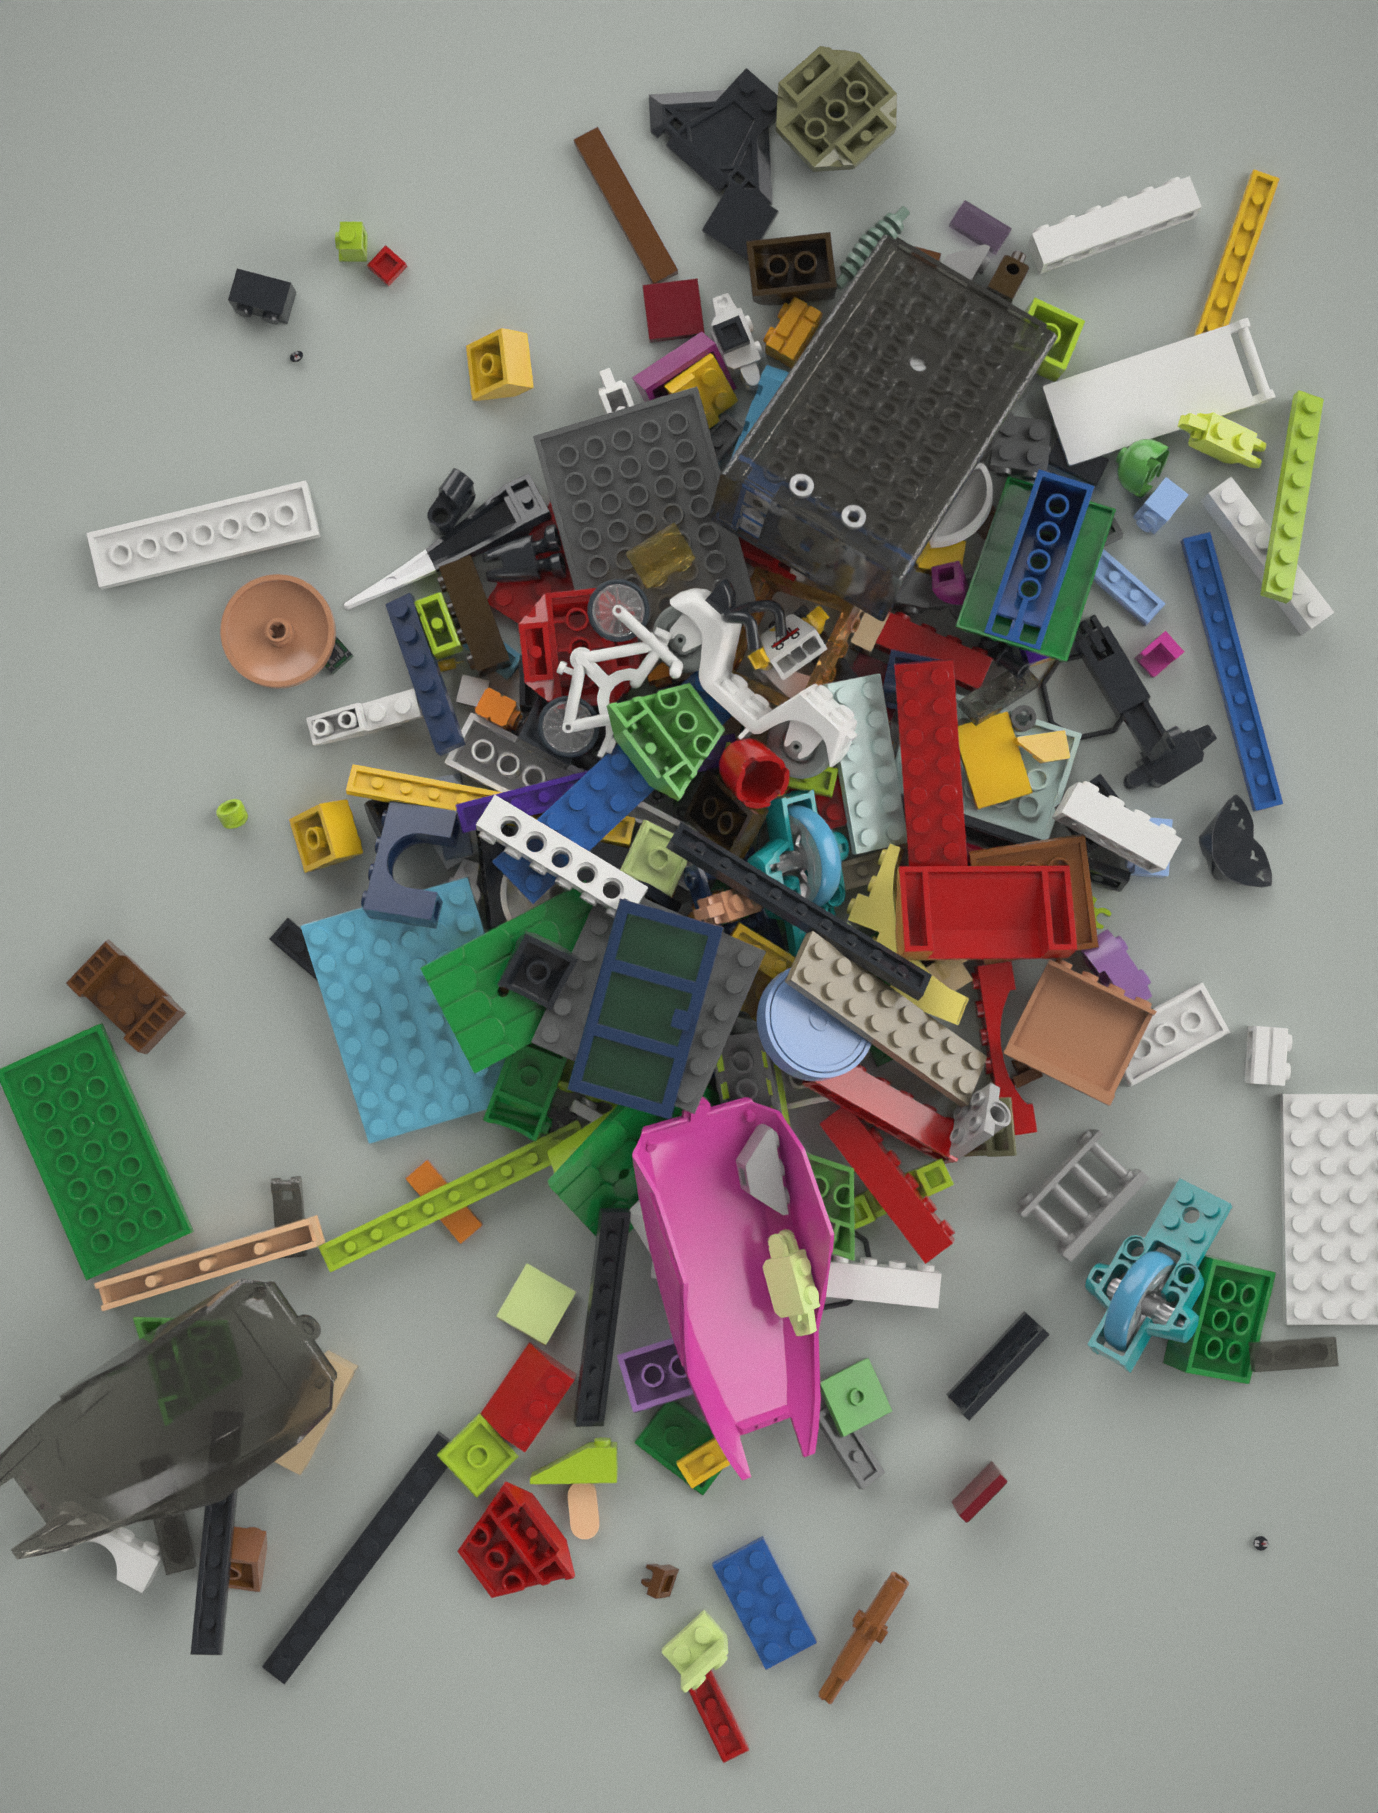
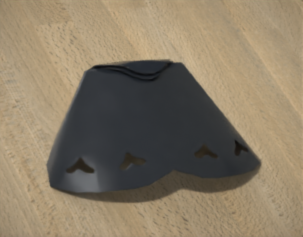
(1230, 847)

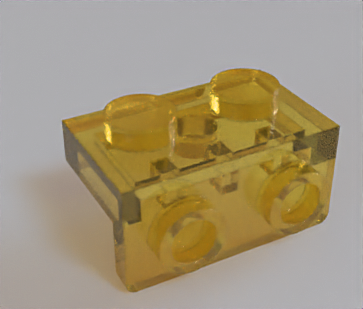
(661, 556)

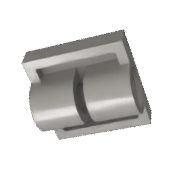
(978, 1120)

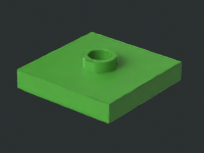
(854, 1397)

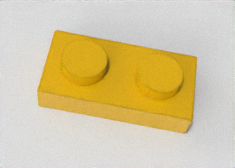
(702, 1463)

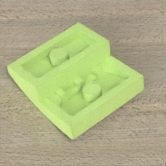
(536, 1304)

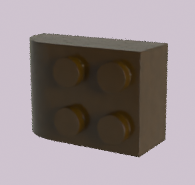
(792, 268)
(722, 816)

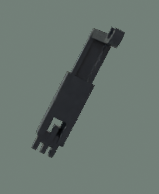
(1126, 692)

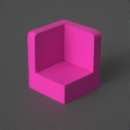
(1159, 654)

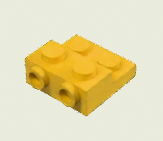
(712, 386)

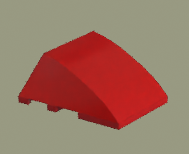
(516, 1545)

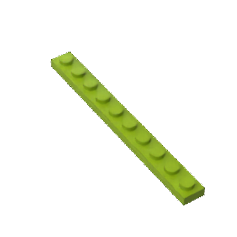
(443, 1200)

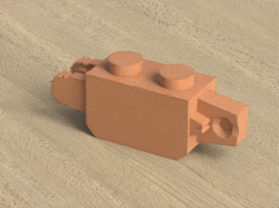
(725, 907)

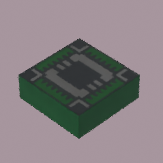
(339, 657)

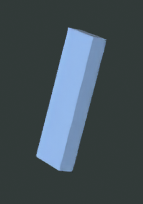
(1127, 589)

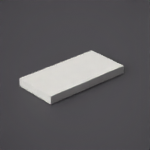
(1175, 1032)

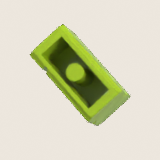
(439, 626)

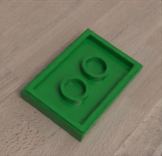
(674, 1434)

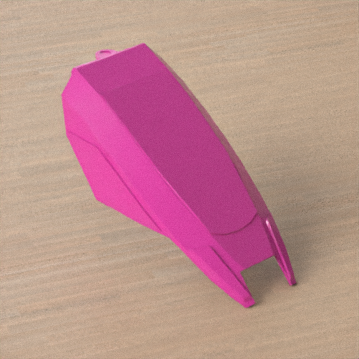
(709, 1269)

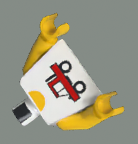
(796, 649)

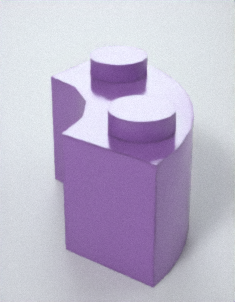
(1116, 967)

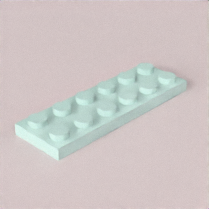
(869, 768)

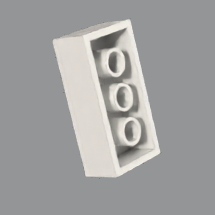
(1116, 827)

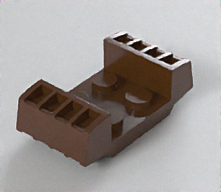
(127, 996)

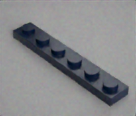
(425, 675)

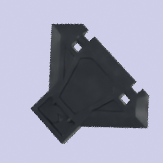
(721, 132)

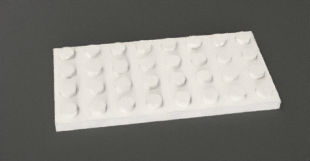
(1329, 1208)

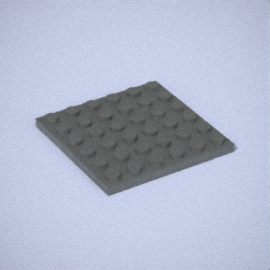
(726, 992)

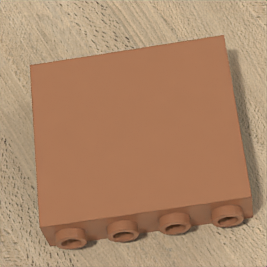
(1079, 1031)

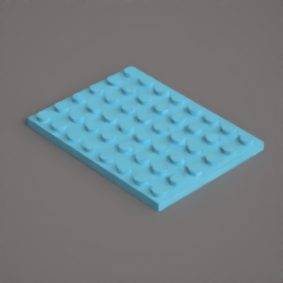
(387, 1020)

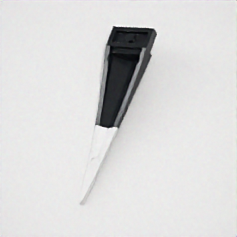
(497, 521)

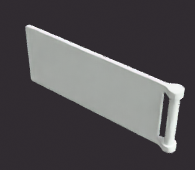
(1151, 391)

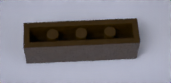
(474, 615)

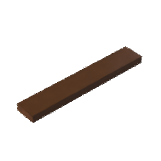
(625, 206)

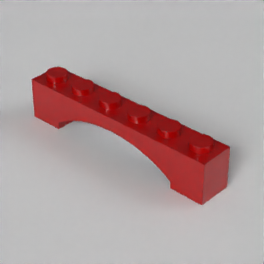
(993, 986)

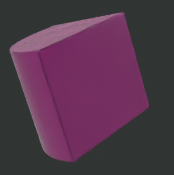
(950, 582)

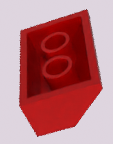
(528, 1396)

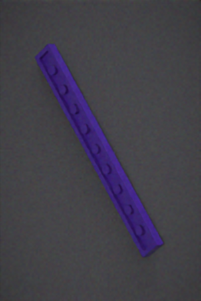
(541, 796)

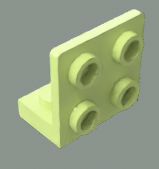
(697, 1650)

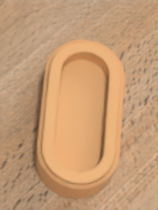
(583, 1510)

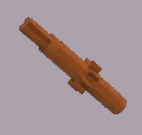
(868, 1628)

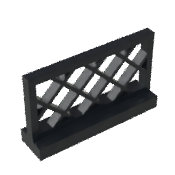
(997, 1365)

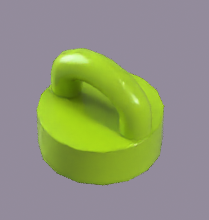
(232, 814)

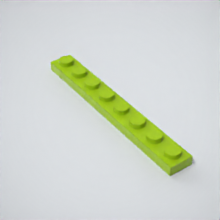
(1292, 497)

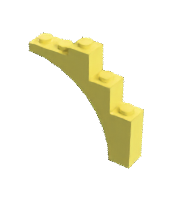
(879, 915)

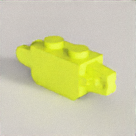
(1222, 439)

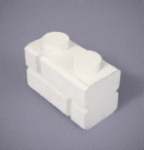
(1267, 1055)

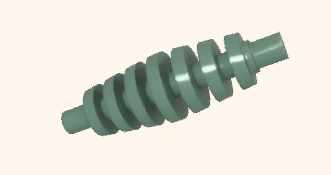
(890, 226)

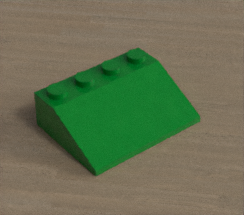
(1230, 1316)

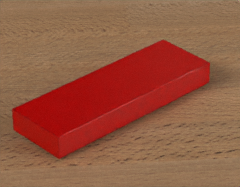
(719, 1719)

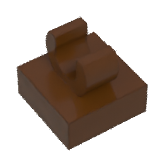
(1024, 1074)
(662, 1580)

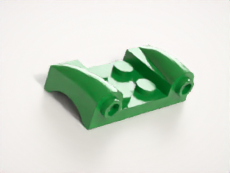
(526, 1091)

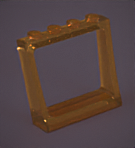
(765, 585)

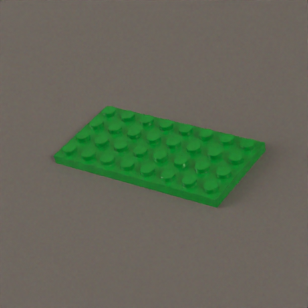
(94, 1151)

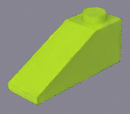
(587, 1464)

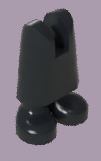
(520, 558)

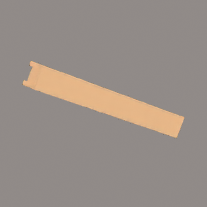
(210, 1262)

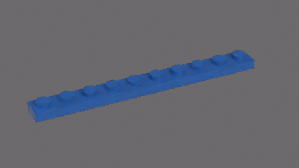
(1231, 672)

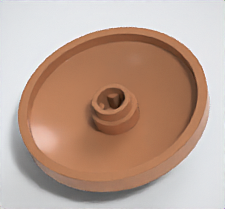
(278, 631)

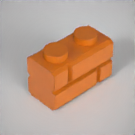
(499, 710)

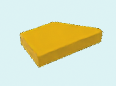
(1045, 746)

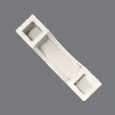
(134, 1559)

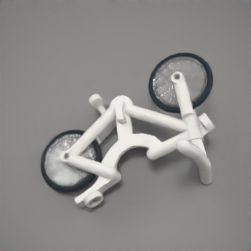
(617, 613)

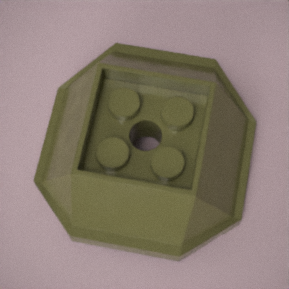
(841, 84)

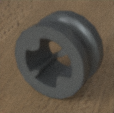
(1029, 724)

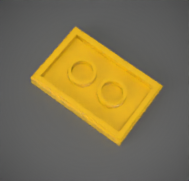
(992, 761)

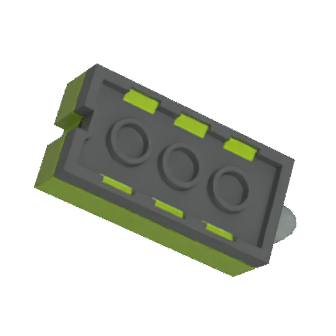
(748, 1070)

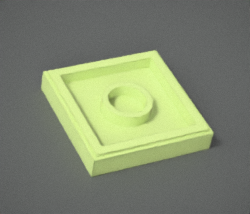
(652, 861)

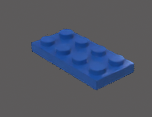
(764, 1602)

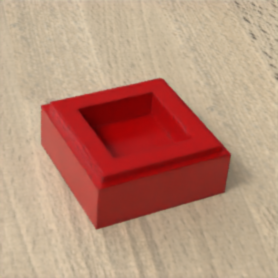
(387, 265)

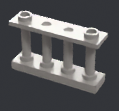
(1090, 1222)

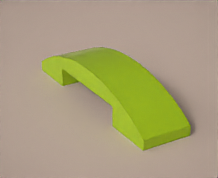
(931, 1179)

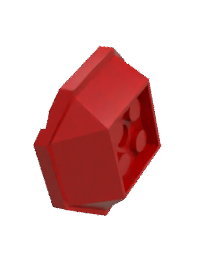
(549, 637)

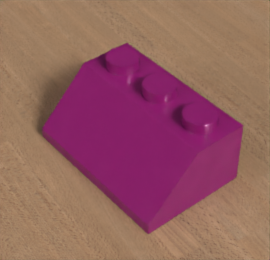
(652, 379)

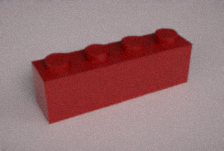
(922, 639)

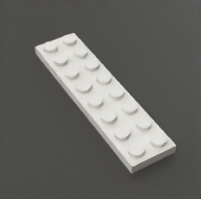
(203, 535)

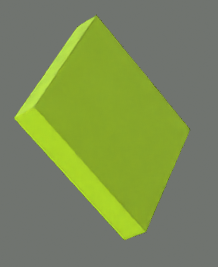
(477, 1455)

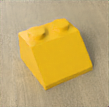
(499, 365)
(326, 835)

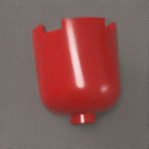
(753, 772)

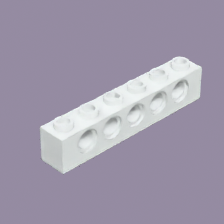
(501, 813)

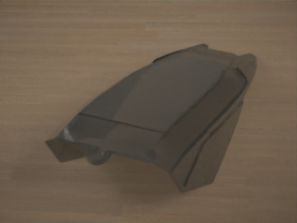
(173, 1418)

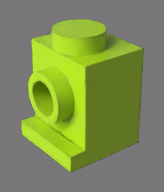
(351, 242)

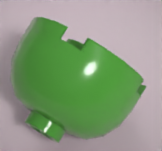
(1140, 465)

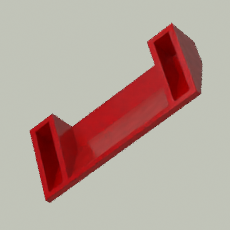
(984, 912)

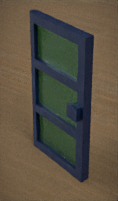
(645, 1008)

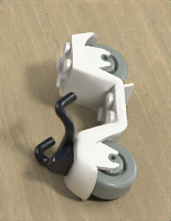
(705, 629)

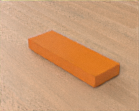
(460, 1223)

